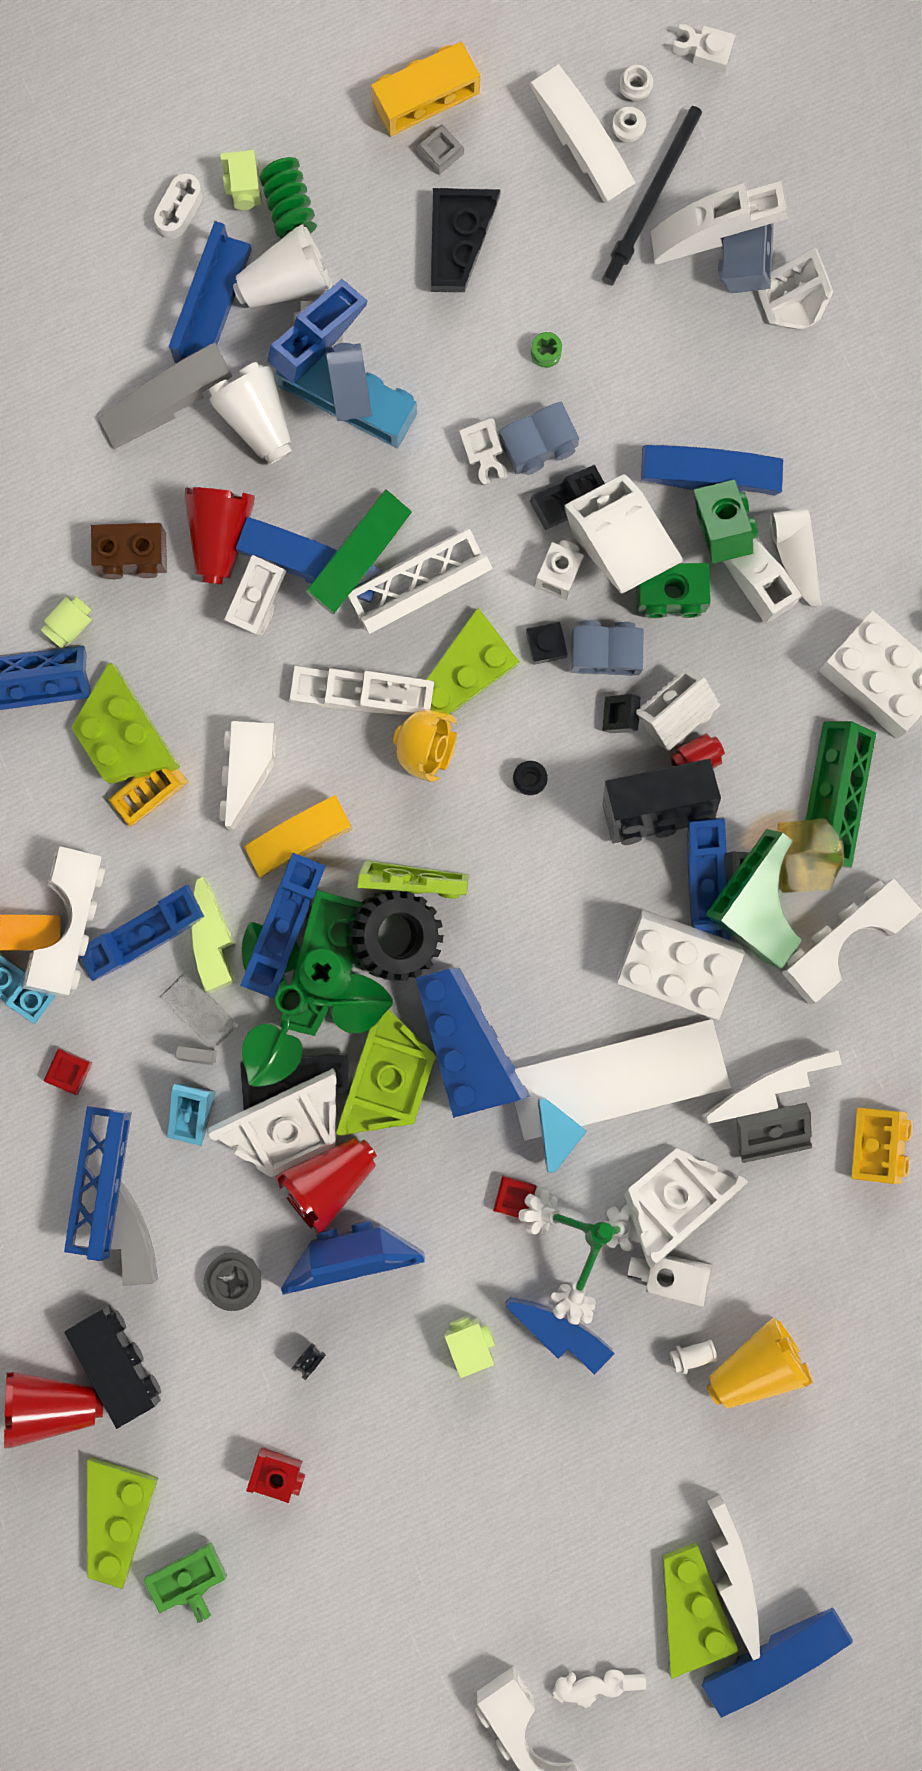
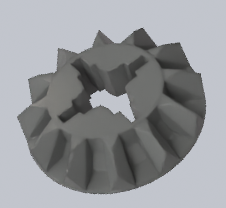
(218, 1290)

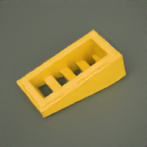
(177, 781)

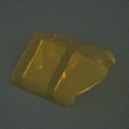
(812, 857)

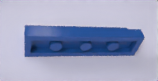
(209, 294)
(45, 683)
(106, 1183)

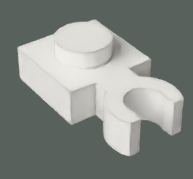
(710, 47)
(482, 446)

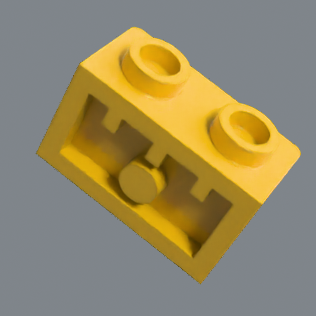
(881, 1146)

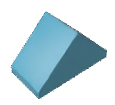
(189, 1113)
(559, 1134)

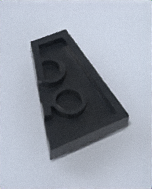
(458, 234)

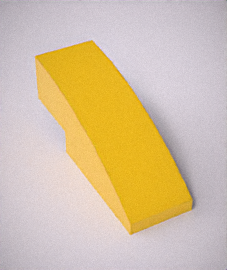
(298, 835)

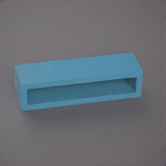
(390, 409)

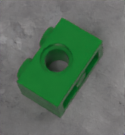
(725, 521)
(692, 581)

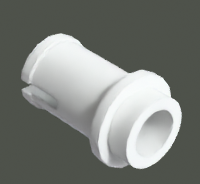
(692, 1356)

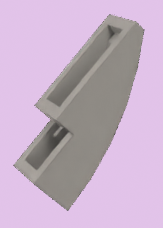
(134, 1240)

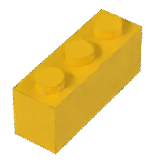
(425, 88)

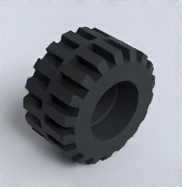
(422, 942)

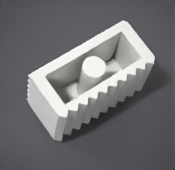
(678, 709)

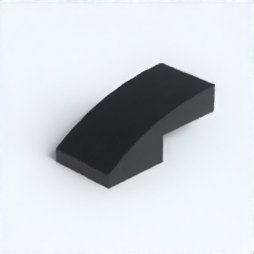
(550, 502)

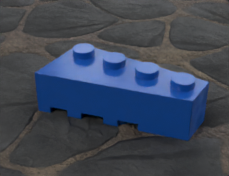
(466, 1046)

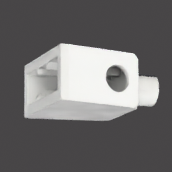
(689, 1282)

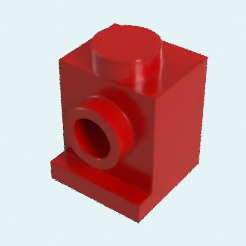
(272, 1463)

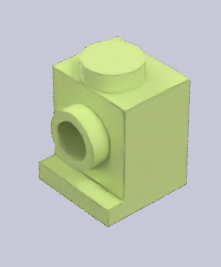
(242, 178)

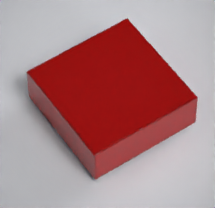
(67, 1071)
(512, 1196)

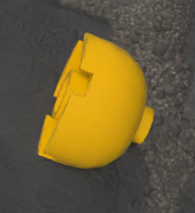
(425, 743)

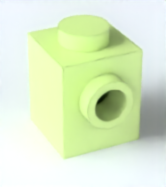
(470, 1345)

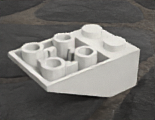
(621, 533)

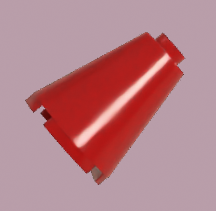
(215, 529)
(327, 1181)
(46, 1408)

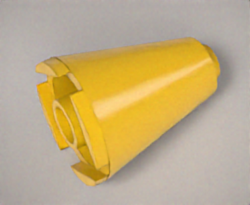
(760, 1368)

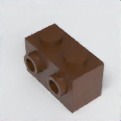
(128, 550)

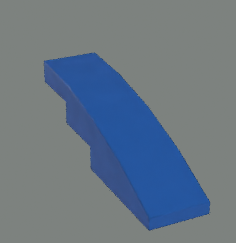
(702, 467)
(291, 552)
(781, 1661)

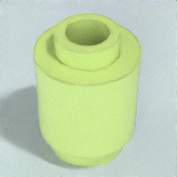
(67, 621)

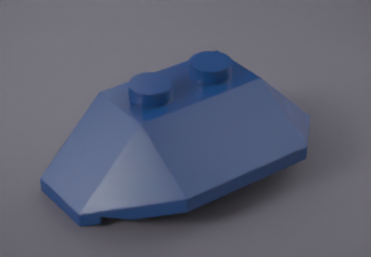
(350, 1256)

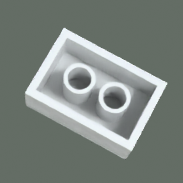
(879, 674)
(680, 964)

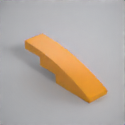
(28, 932)

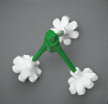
(616, 1231)

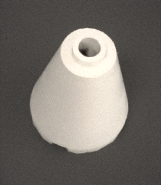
(284, 272)

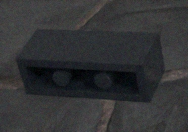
(114, 1366)

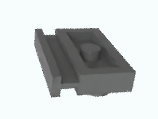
(774, 1132)

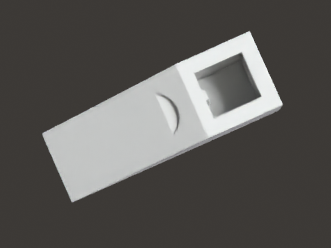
(764, 583)
(250, 762)

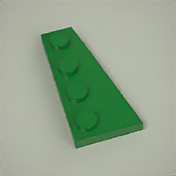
(329, 931)

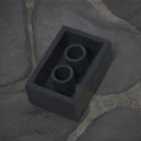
(660, 801)

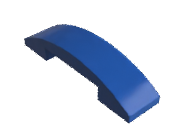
(706, 871)
(282, 925)
(142, 934)

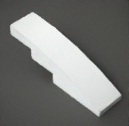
(582, 133)
(361, 691)
(760, 1093)
(737, 1585)

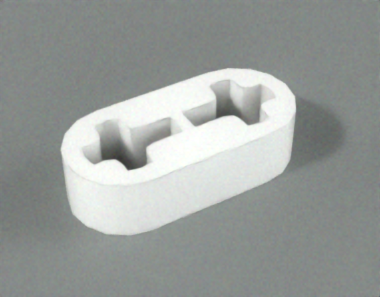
(172, 201)

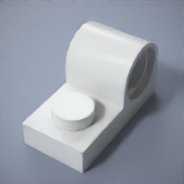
(253, 600)

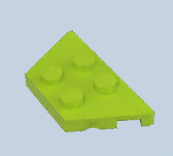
(120, 732)
(387, 1079)

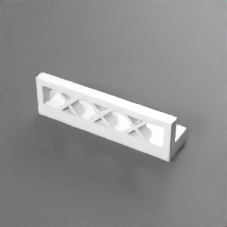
(425, 592)

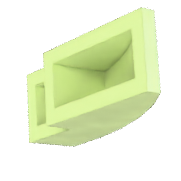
(209, 940)

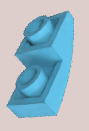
(23, 1001)

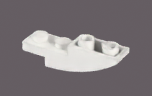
(717, 216)

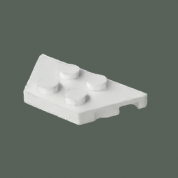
(285, 1127)
(676, 1201)

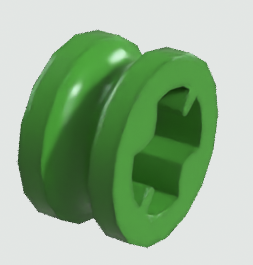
(546, 339)

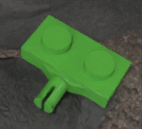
(187, 1581)

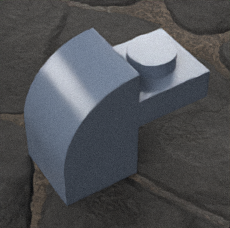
(348, 381)

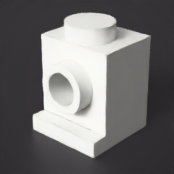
(556, 580)

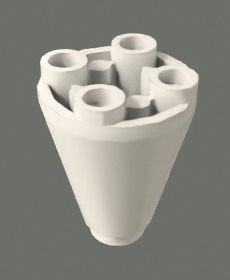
(254, 411)

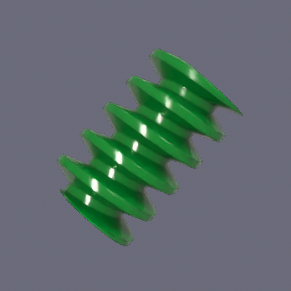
(287, 196)
(311, 973)

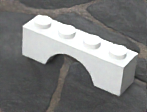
(73, 879)
(817, 969)
(508, 1708)

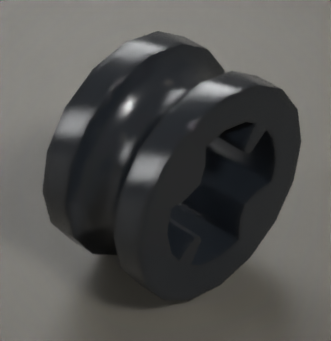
(308, 1361)

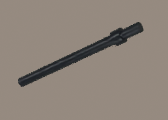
(624, 248)

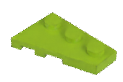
(470, 665)
(115, 1518)

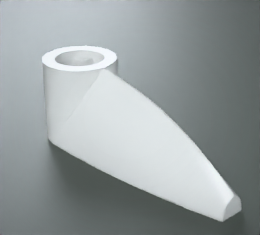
(796, 549)

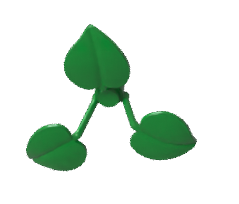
(274, 1054)

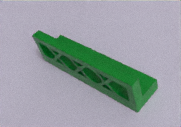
(831, 780)

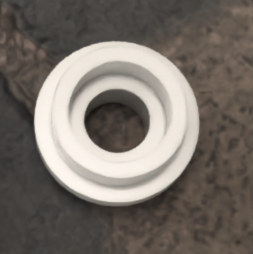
(637, 74)
(625, 132)

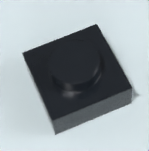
(546, 643)
(621, 713)

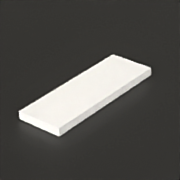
(625, 1077)

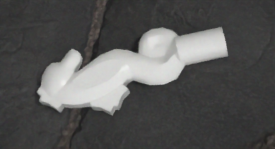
(585, 1690)

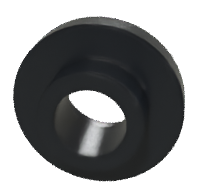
(530, 767)

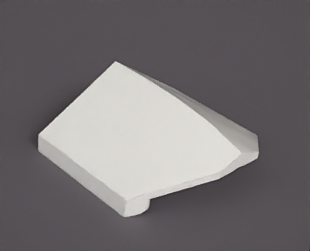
(797, 292)

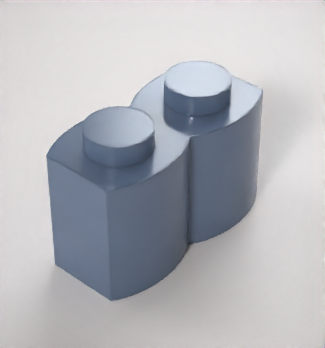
(539, 438)
(607, 649)

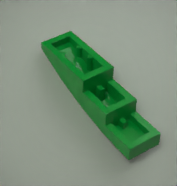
(358, 552)

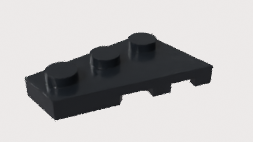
(307, 1069)

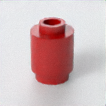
(699, 749)

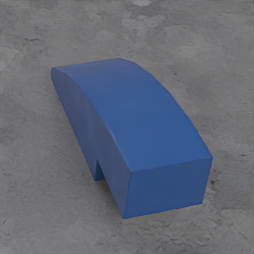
(316, 330)
(561, 1335)

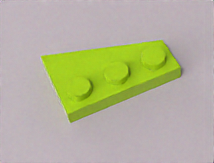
(412, 879)
(695, 1618)

